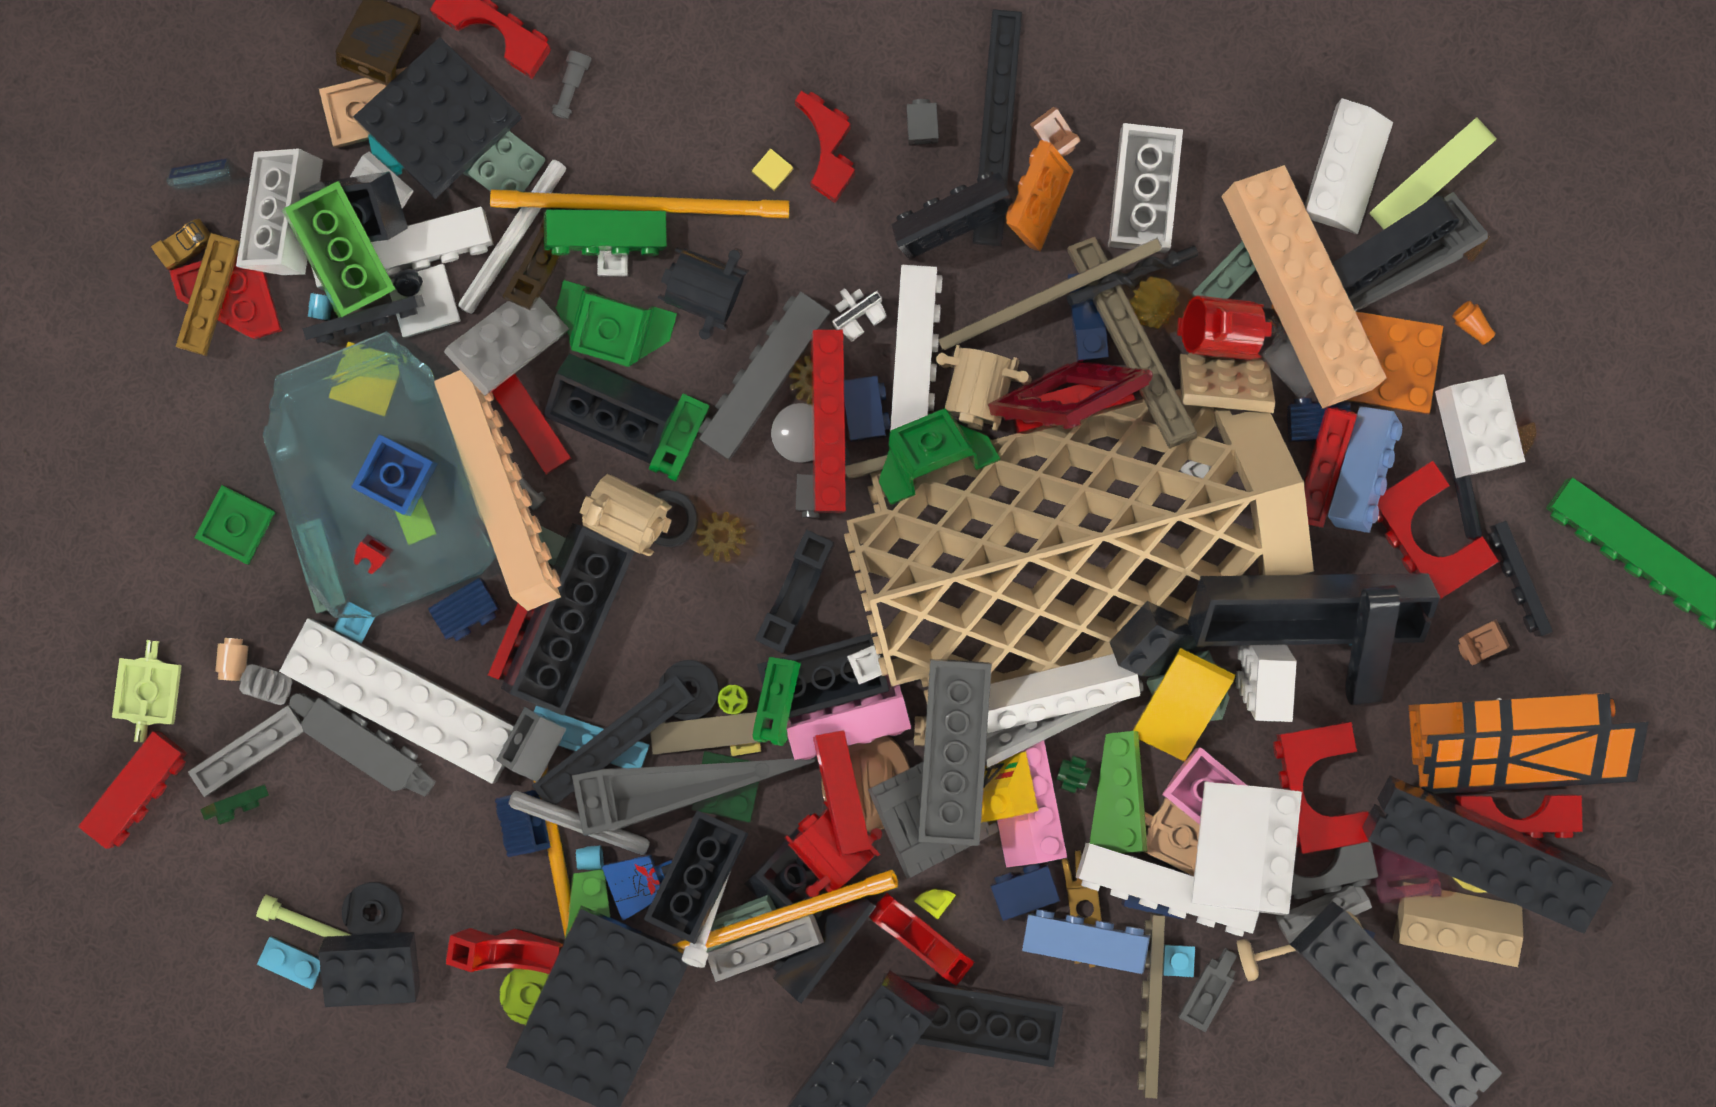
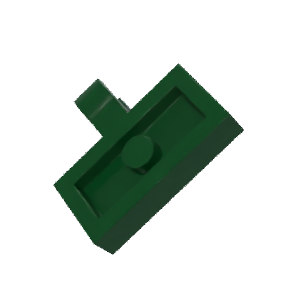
(224, 809)

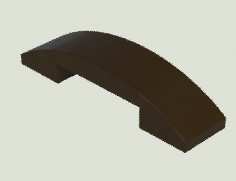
(533, 273)

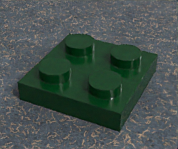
(733, 804)

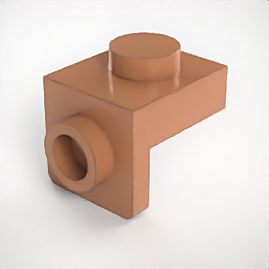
(1054, 129)
(1482, 642)

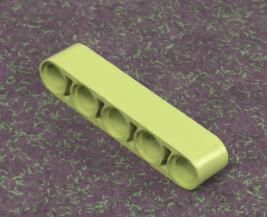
(1434, 174)

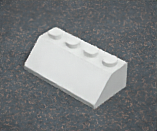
(1348, 166)
(266, 236)

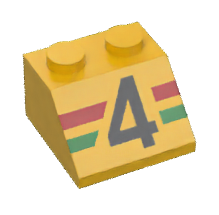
(1008, 789)

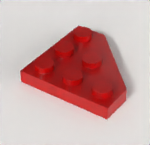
(247, 301)

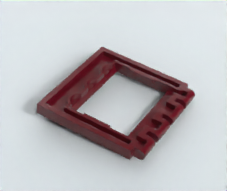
(1025, 405)

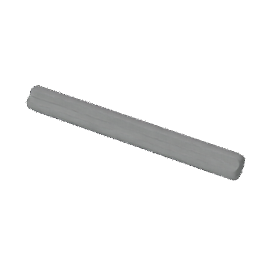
(572, 821)

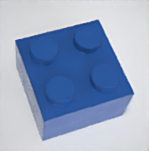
(394, 475)

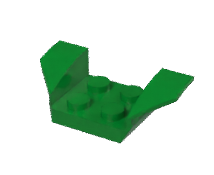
(612, 327)
(928, 446)

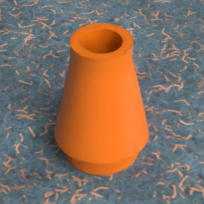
(1472, 320)

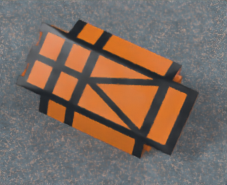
(1523, 744)

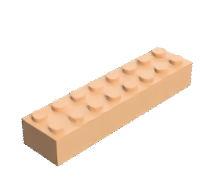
(1303, 286)
(498, 491)

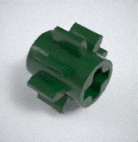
(1073, 774)

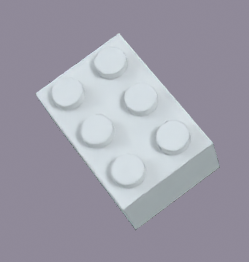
(1480, 426)

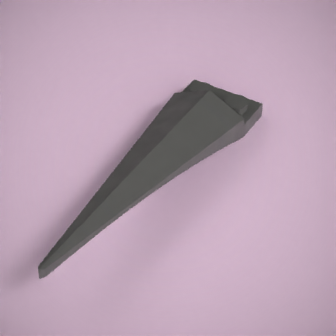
(1434, 257)
(630, 795)

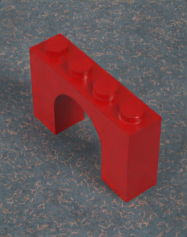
(1396, 514)
(1298, 753)

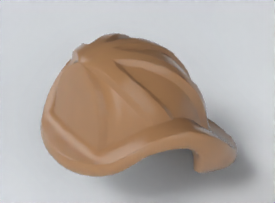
(872, 765)

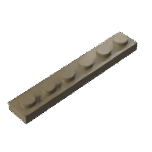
(1151, 1018)

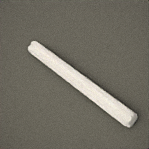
(509, 240)

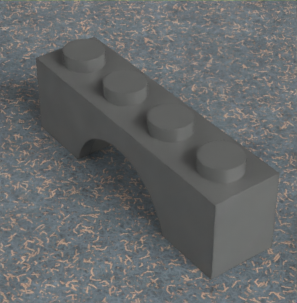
(1350, 865)

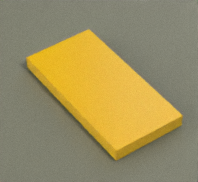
(1183, 704)

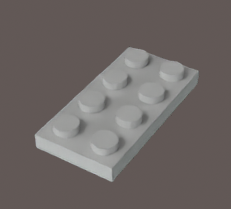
(505, 343)

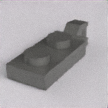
(1209, 991)

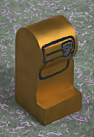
(182, 245)

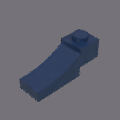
(1088, 331)

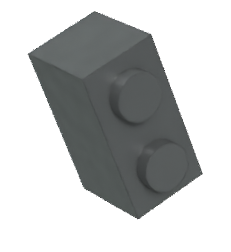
(531, 744)

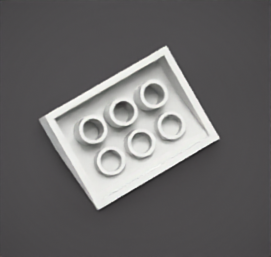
(1246, 848)

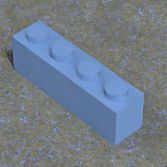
(1365, 469)
(1086, 942)

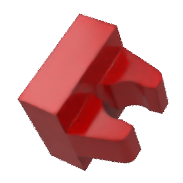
(373, 551)

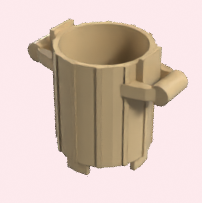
(978, 381)
(625, 514)

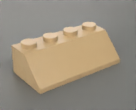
(1461, 926)

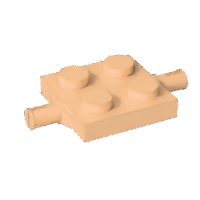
(1172, 837)

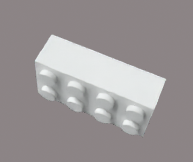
(1145, 186)
(1267, 681)

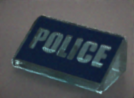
(199, 174)

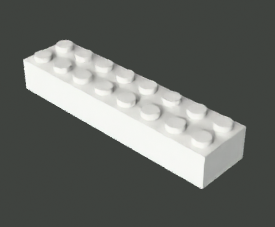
(398, 699)

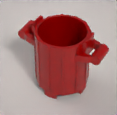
(1223, 328)
(819, 851)

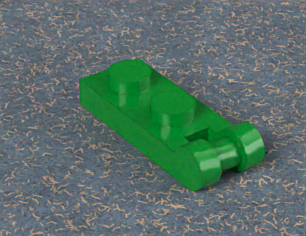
(679, 436)
(776, 701)

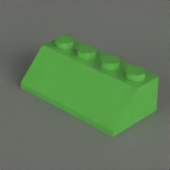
(338, 249)

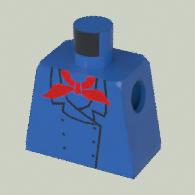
(634, 883)

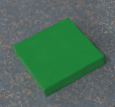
(235, 525)

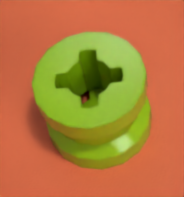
(728, 699)

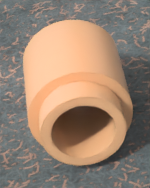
(231, 659)

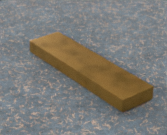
(208, 294)

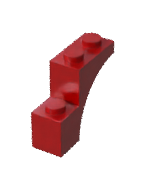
(832, 127)
(921, 939)
(516, 949)

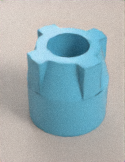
(319, 307)
(590, 858)

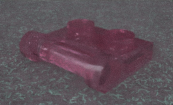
(1395, 867)

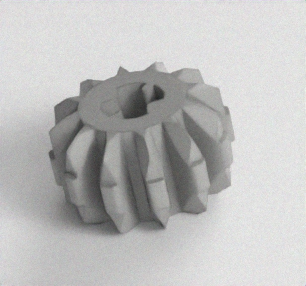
(265, 684)

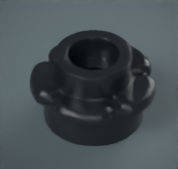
(405, 287)

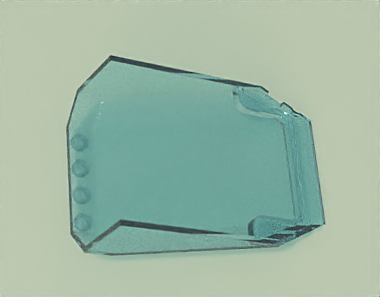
(317, 442)

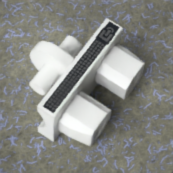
(870, 306)

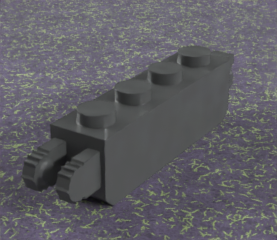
(360, 745)

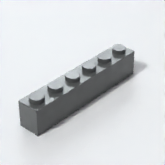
(764, 376)

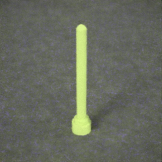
(272, 909)

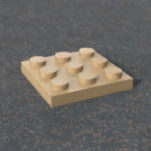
(1226, 383)

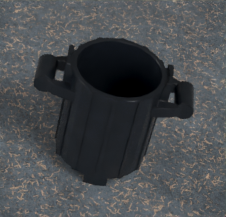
(704, 287)

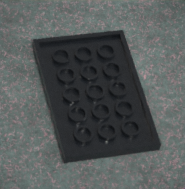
(598, 1010)

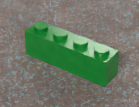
(604, 231)

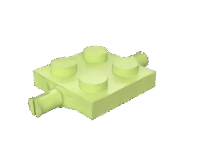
(146, 691)

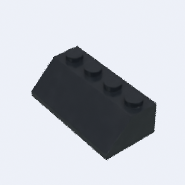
(609, 408)
(828, 678)
(695, 877)
(837, 926)

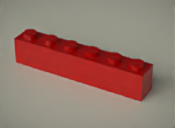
(828, 421)

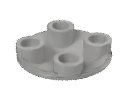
(794, 433)

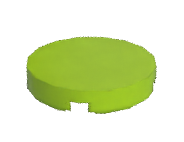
(510, 993)

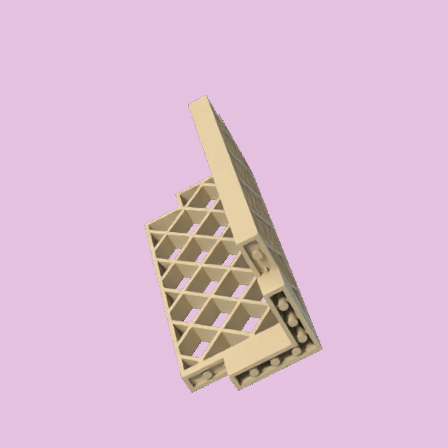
(1251, 448)

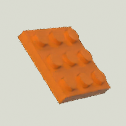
(1039, 195)
(1408, 358)

